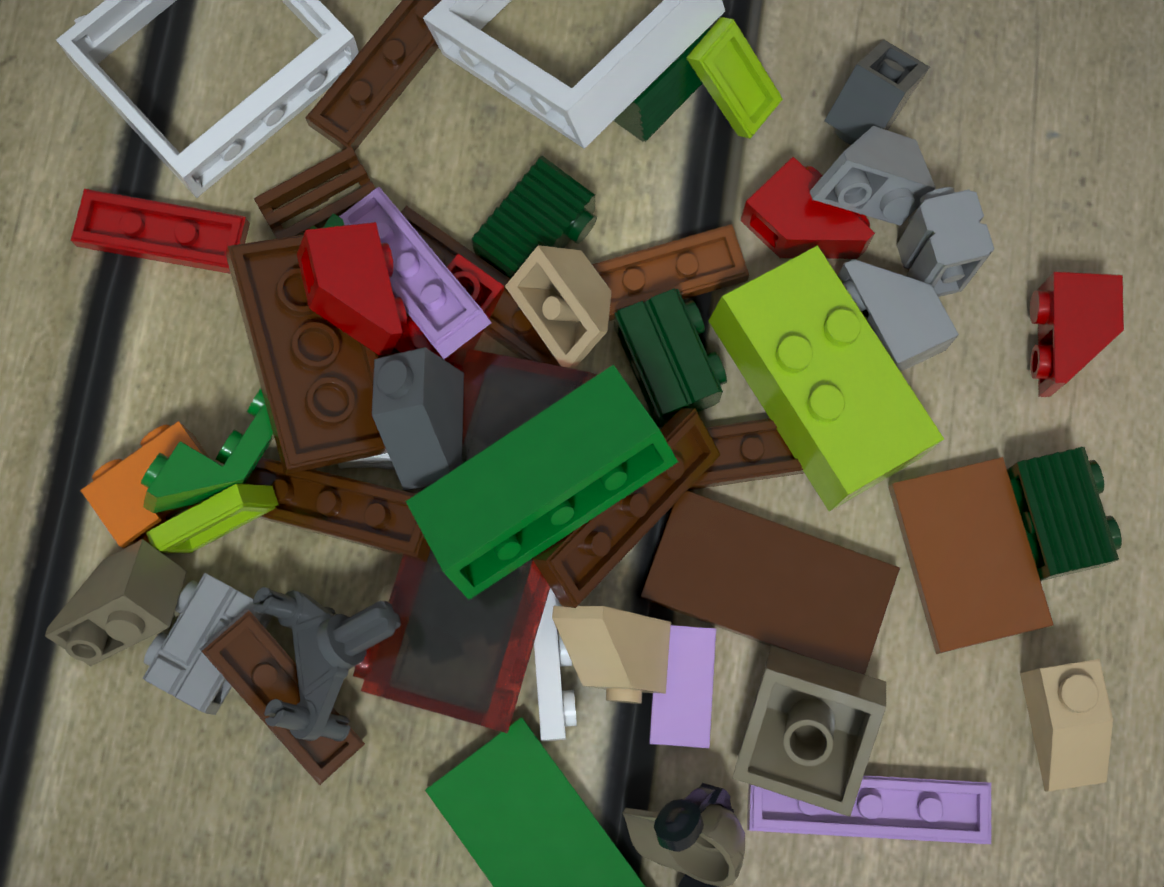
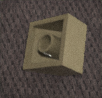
(811, 731)

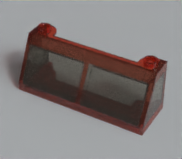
(454, 651)

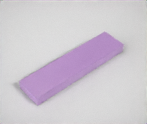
(420, 278)
(885, 810)

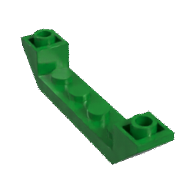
(192, 477)

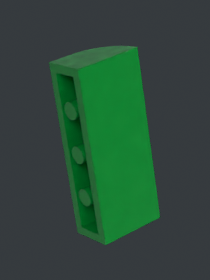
(540, 482)

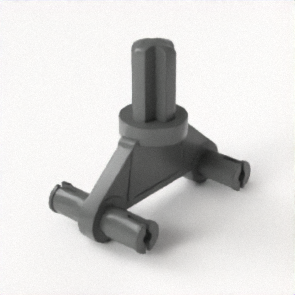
(324, 653)

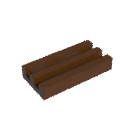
(308, 180)

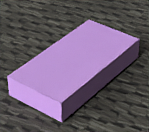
(685, 710)

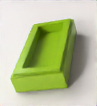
(734, 77)
(213, 518)

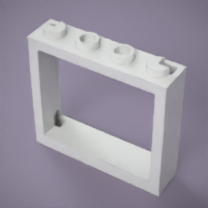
(602, 93)
(244, 126)

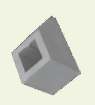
(877, 177)
(900, 312)

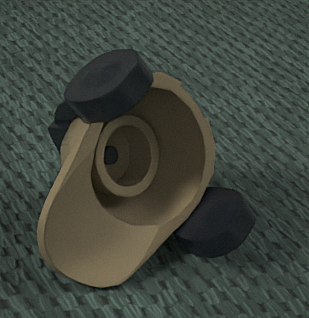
(693, 837)

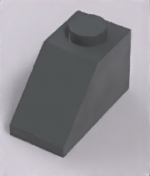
(875, 91)
(419, 415)

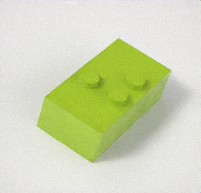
(823, 377)

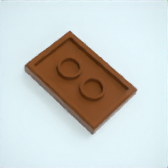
(970, 555)

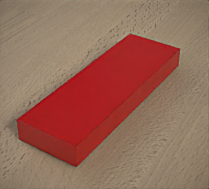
(157, 230)

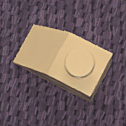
(563, 301)
(615, 650)
(1070, 723)

